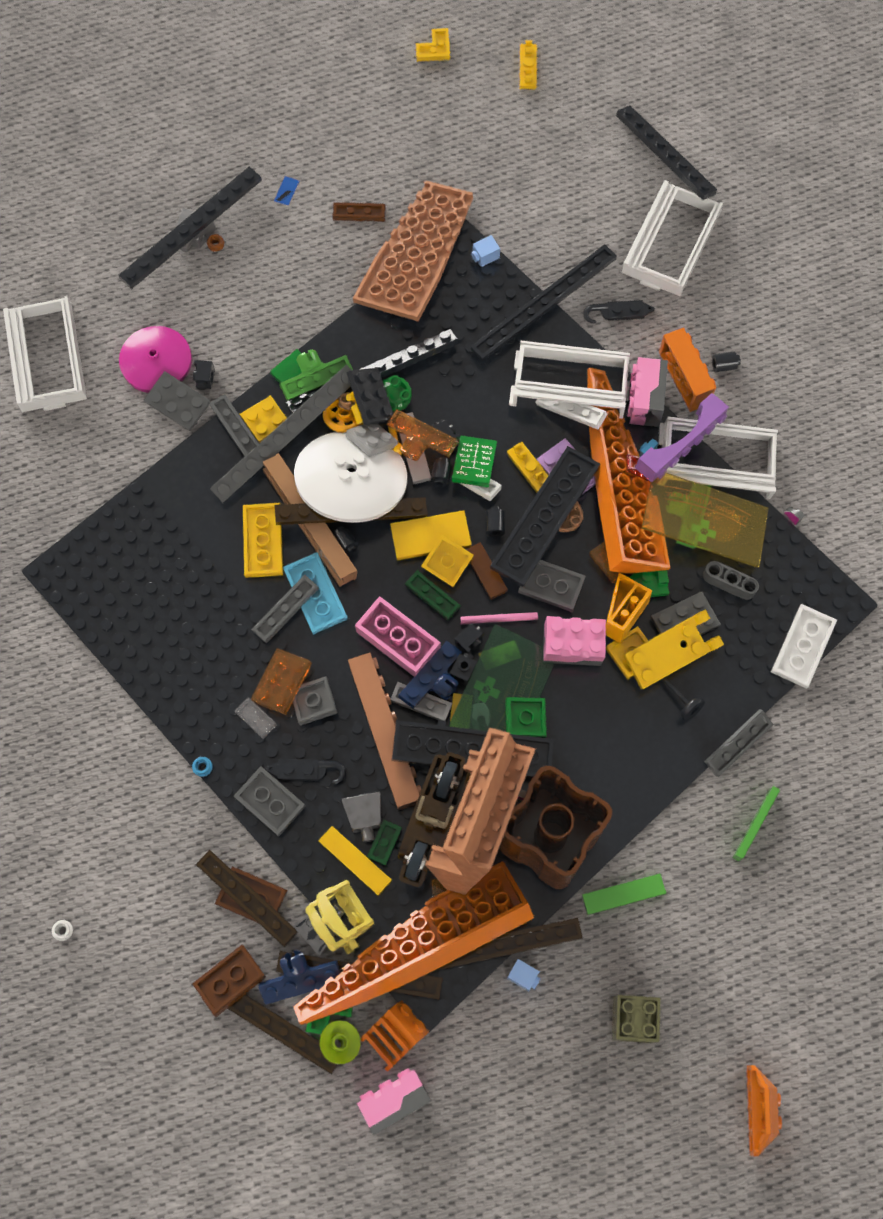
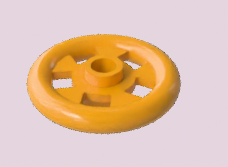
(341, 415)

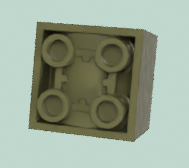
(636, 1019)

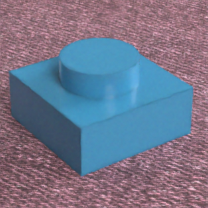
(646, 446)

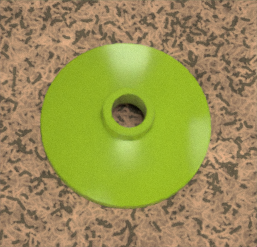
(349, 1039)

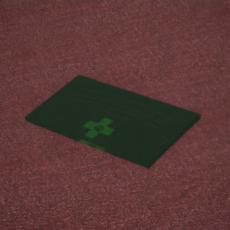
(505, 669)

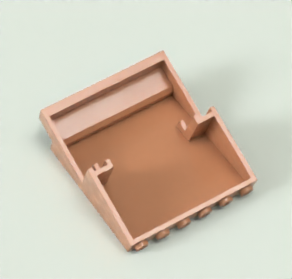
(482, 813)

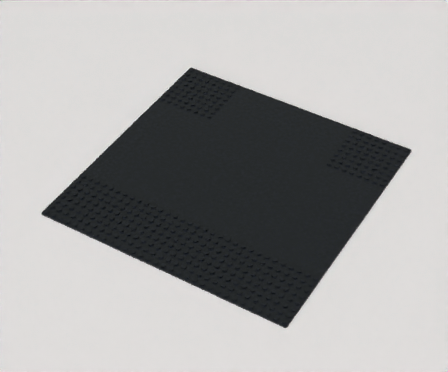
(170, 615)

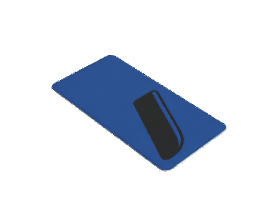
(286, 190)

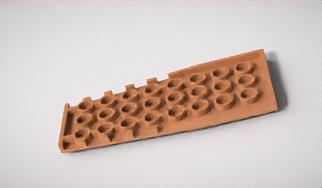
(416, 254)

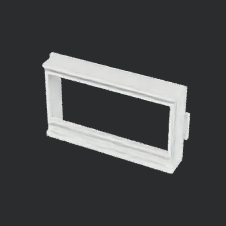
(637, 254)
(20, 360)
(570, 393)
(725, 477)

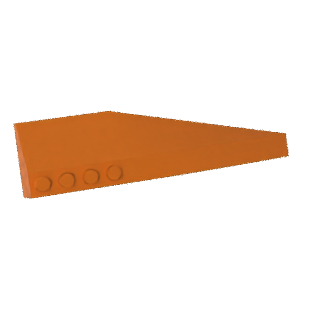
(622, 494)
(424, 943)

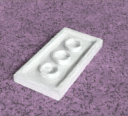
(804, 646)

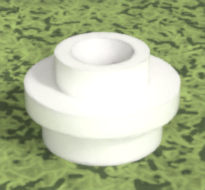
(56, 930)

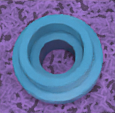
(199, 761)

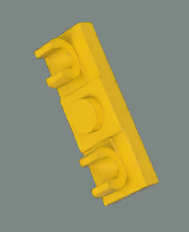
(528, 65)
(528, 465)

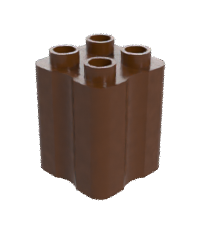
(554, 827)

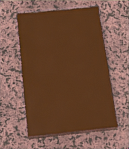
(269, 892)
(229, 980)

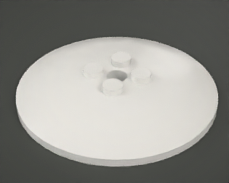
(345, 495)

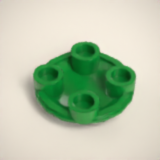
(398, 392)

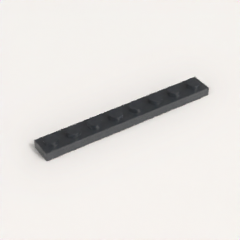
(666, 153)

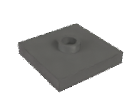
(314, 701)

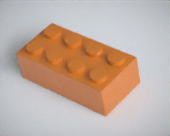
(686, 368)

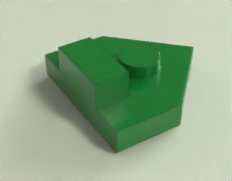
(654, 580)

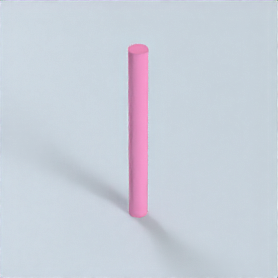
(499, 618)

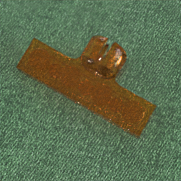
(420, 436)

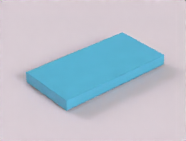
(324, 607)

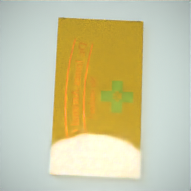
(706, 518)

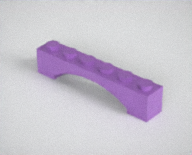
(656, 461)

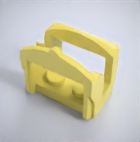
(352, 907)

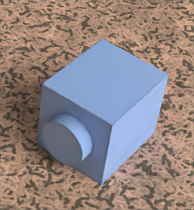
(486, 251)
(524, 975)

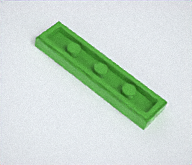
(756, 823)
(623, 894)

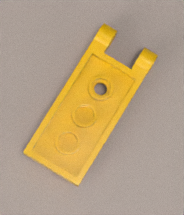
(664, 653)

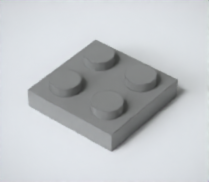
(371, 439)

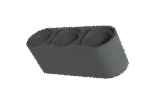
(721, 582)

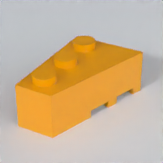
(626, 606)

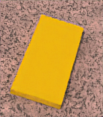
(419, 535)
(262, 541)

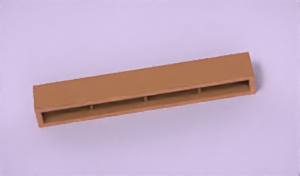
(383, 727)

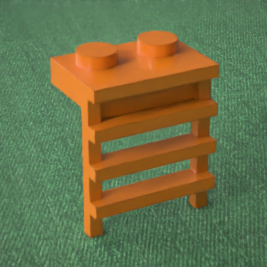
(402, 1026)

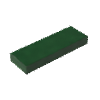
(432, 595)

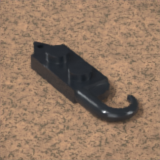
(619, 310)

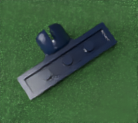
(433, 677)
(297, 978)

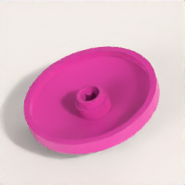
(151, 353)

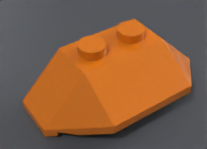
(762, 1111)

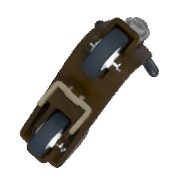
(432, 815)

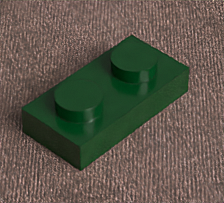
(384, 842)

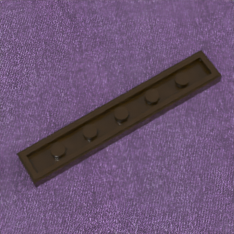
(247, 898)
(282, 1031)

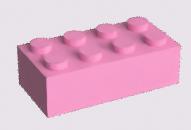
(397, 636)

